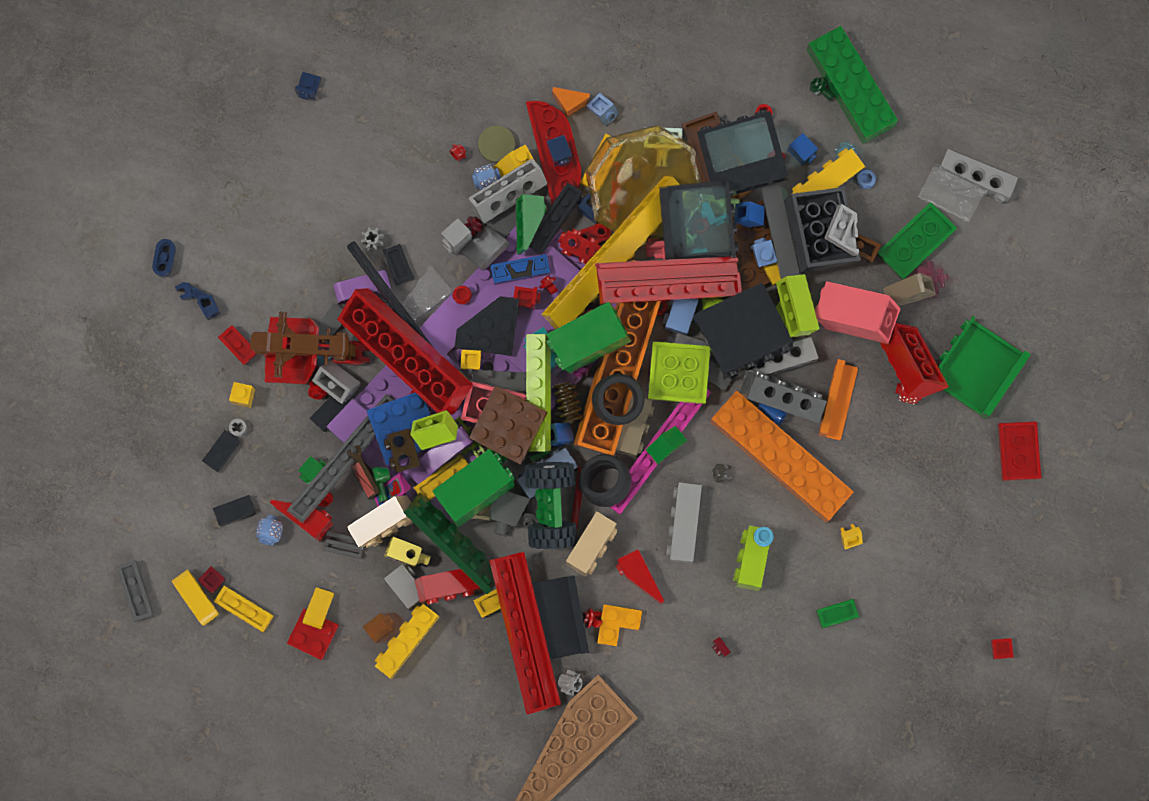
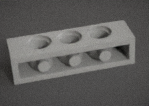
(1005, 181)
(504, 192)
(807, 356)

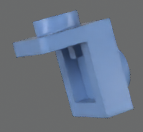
(764, 252)

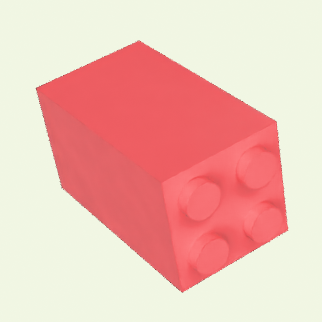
(857, 312)

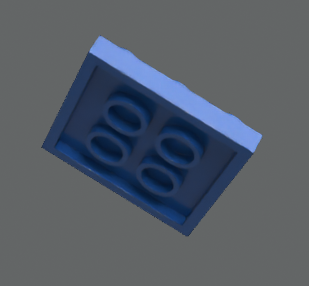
(396, 416)

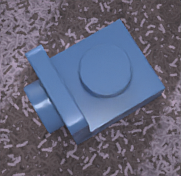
(603, 109)

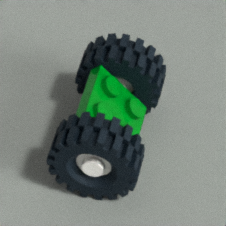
(551, 530)

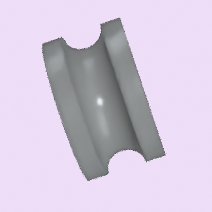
(239, 422)

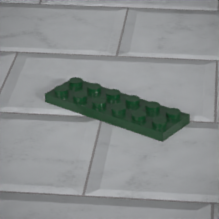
(451, 541)

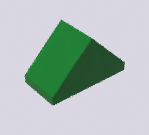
(666, 444)

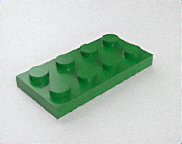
(916, 241)

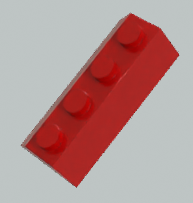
(913, 362)

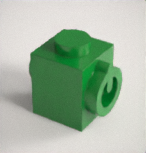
(310, 469)

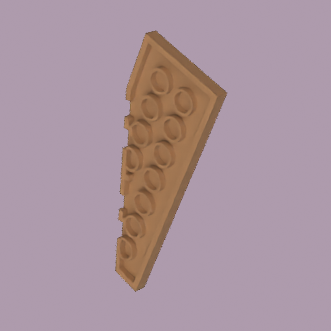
(582, 733)

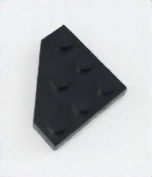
(491, 328)

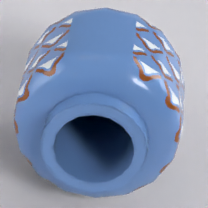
(485, 176)
(269, 530)

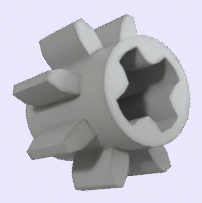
(368, 234)
(570, 682)

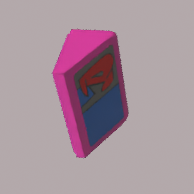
(395, 487)

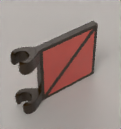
(362, 474)

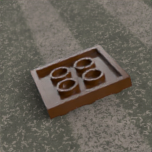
(508, 425)

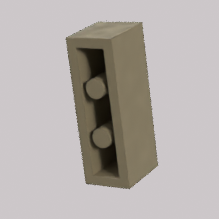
(631, 434)

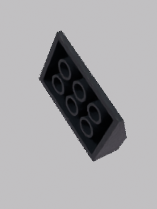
(809, 220)

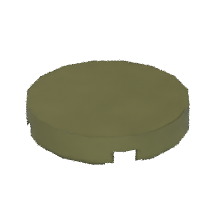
(496, 143)

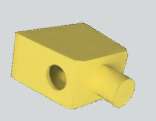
(397, 551)

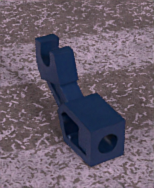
(191, 292)

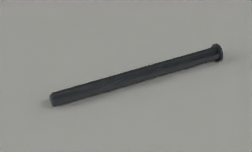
(382, 287)

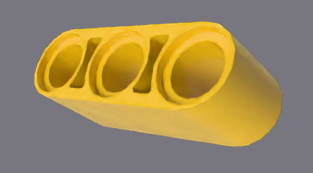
(195, 597)

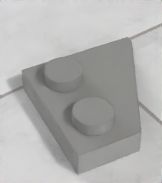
(843, 230)

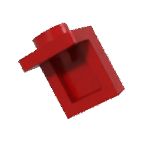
(528, 297)

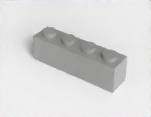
(685, 523)

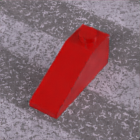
(637, 572)

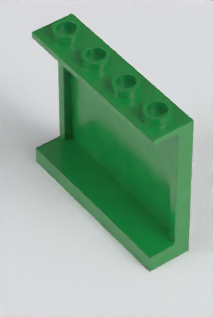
(980, 367)

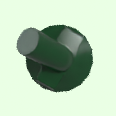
(818, 86)

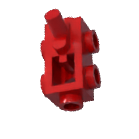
(583, 248)

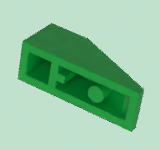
(529, 214)

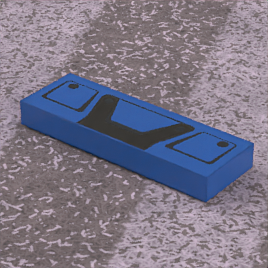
(520, 269)

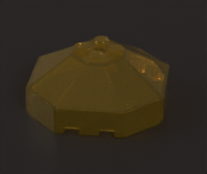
(646, 150)

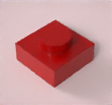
(1002, 648)

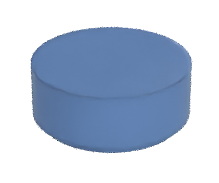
(866, 179)

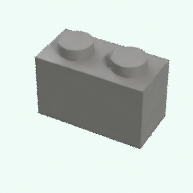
(456, 237)
(336, 382)
(404, 586)

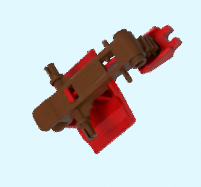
(293, 349)

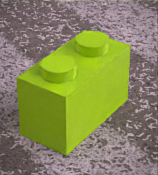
(434, 430)

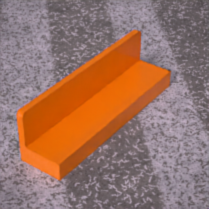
(838, 400)

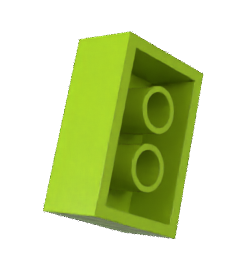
(751, 560)

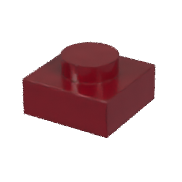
(211, 579)
(720, 647)

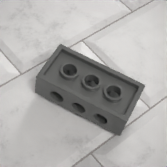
(810, 407)

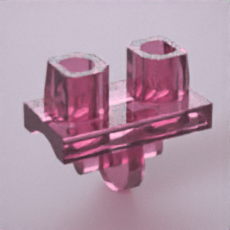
(929, 270)

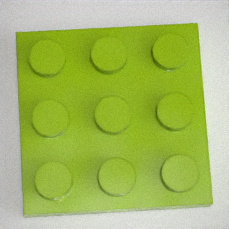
(679, 372)

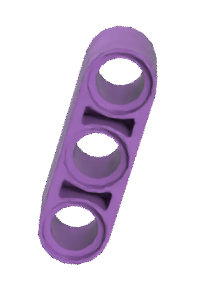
(344, 289)
(446, 452)

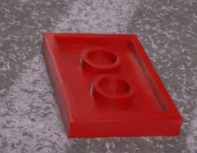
(1019, 451)

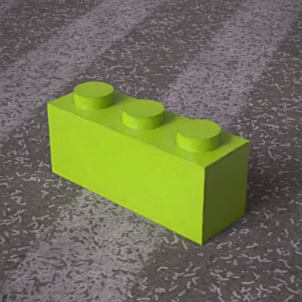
(797, 305)

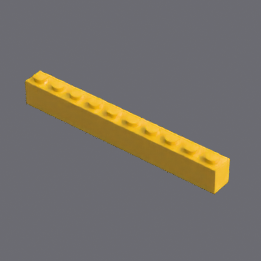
(618, 248)

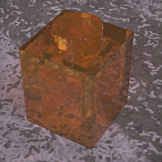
(379, 627)

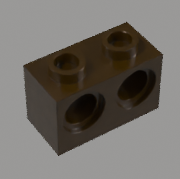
(406, 448)

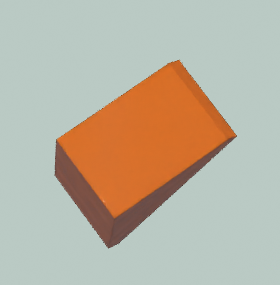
(570, 100)

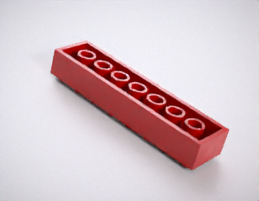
(404, 351)

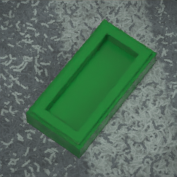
(837, 613)

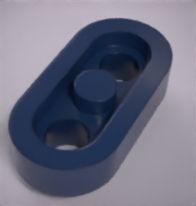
(162, 258)

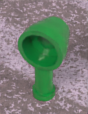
(381, 476)

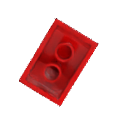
(316, 524)

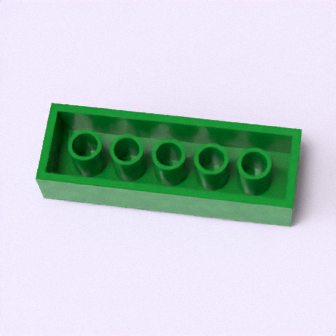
(852, 84)

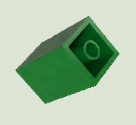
(588, 338)
(474, 487)

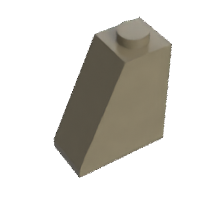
(911, 289)

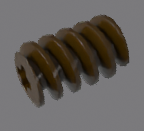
(567, 402)

